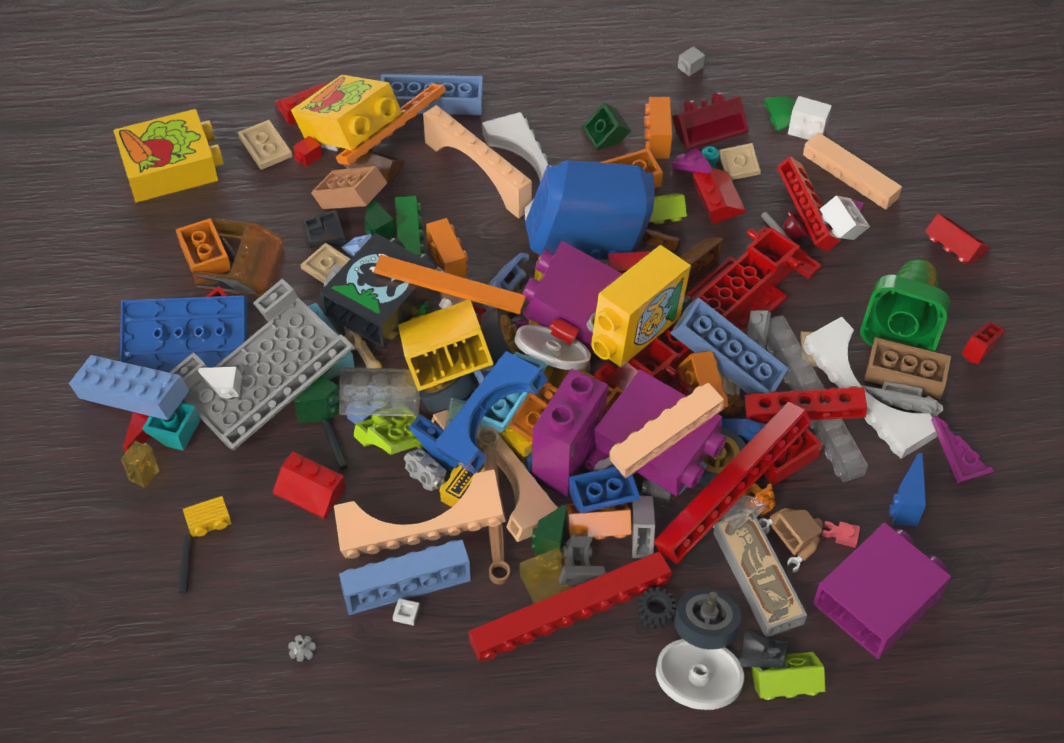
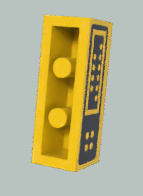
(457, 485)

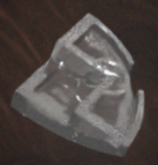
(742, 510)

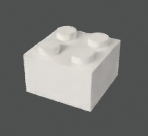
(809, 118)
(844, 218)

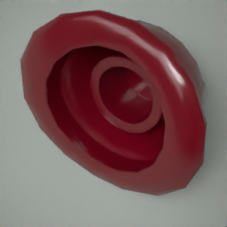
(794, 226)

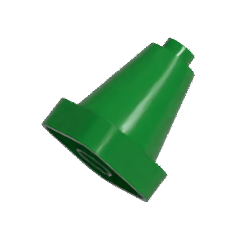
(907, 308)

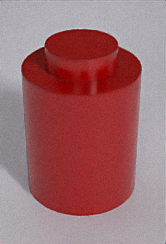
(563, 330)

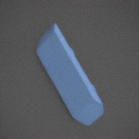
(513, 266)

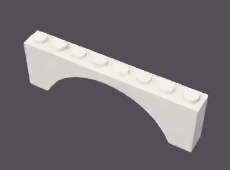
(514, 135)
(899, 429)

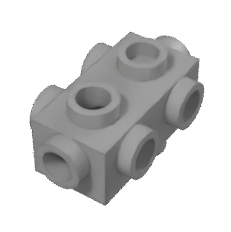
(425, 469)

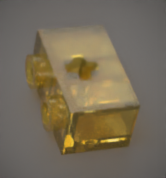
(140, 464)

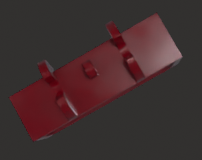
(710, 122)

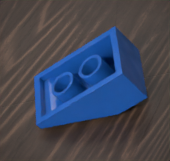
(910, 498)

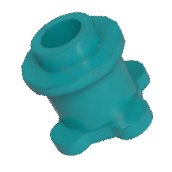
(711, 155)

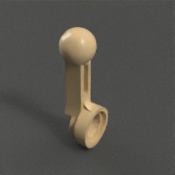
(359, 345)

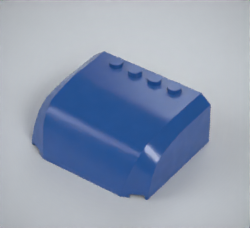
(591, 208)

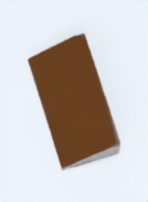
(656, 239)

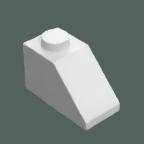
(223, 380)

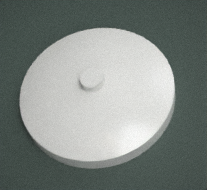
(540, 345)
(699, 676)

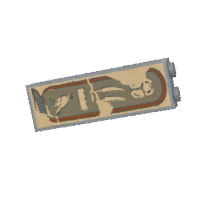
(760, 577)

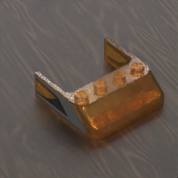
(254, 261)

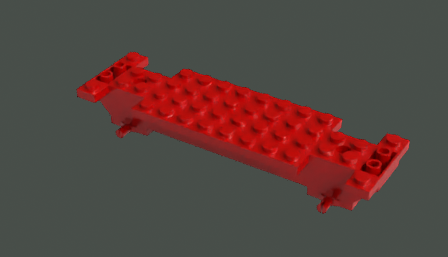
(730, 290)

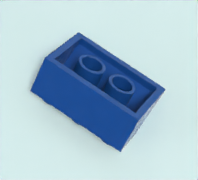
(601, 489)

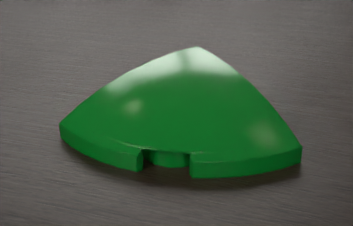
(780, 110)

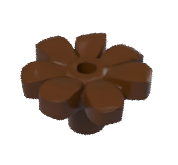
(733, 405)

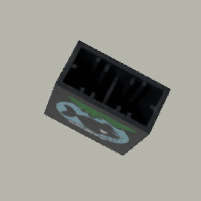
(373, 302)

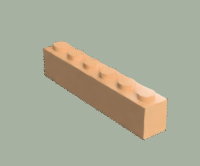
(852, 170)
(666, 429)

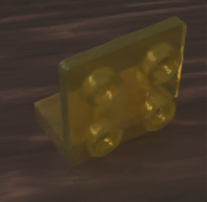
(542, 575)

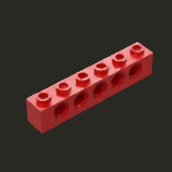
(807, 203)
(835, 409)

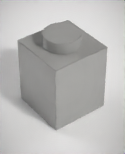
(691, 61)

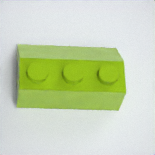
(668, 207)
(800, 675)

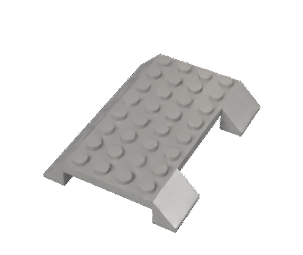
(273, 365)

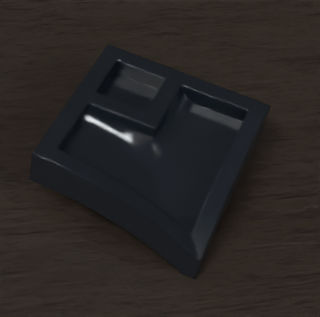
(324, 229)
(763, 651)

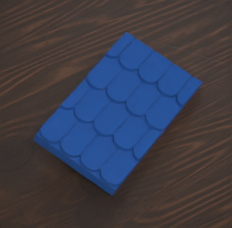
(169, 330)

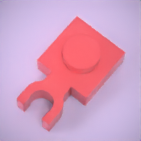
(845, 533)

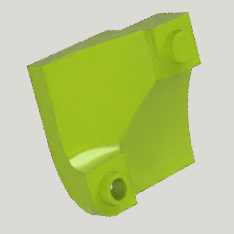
(388, 433)

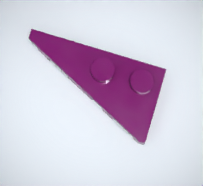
(692, 161)
(961, 458)

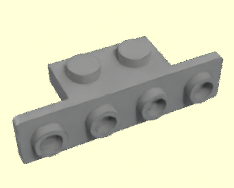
(903, 397)

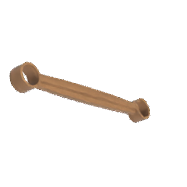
(496, 532)

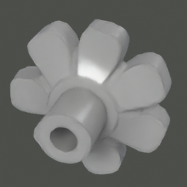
(301, 648)

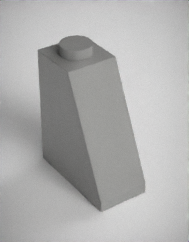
(642, 527)

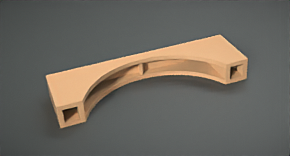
(512, 185)
(530, 499)
(476, 509)

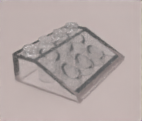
(378, 392)

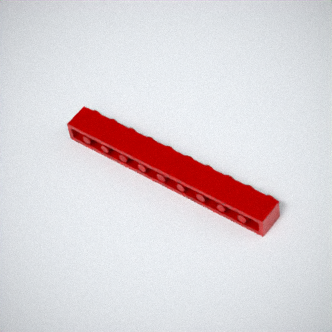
(732, 482)
(569, 606)

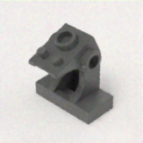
(579, 550)

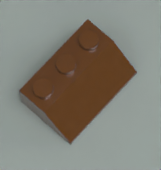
(386, 164)
(702, 258)

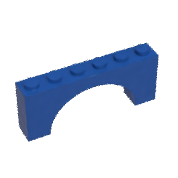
(506, 378)

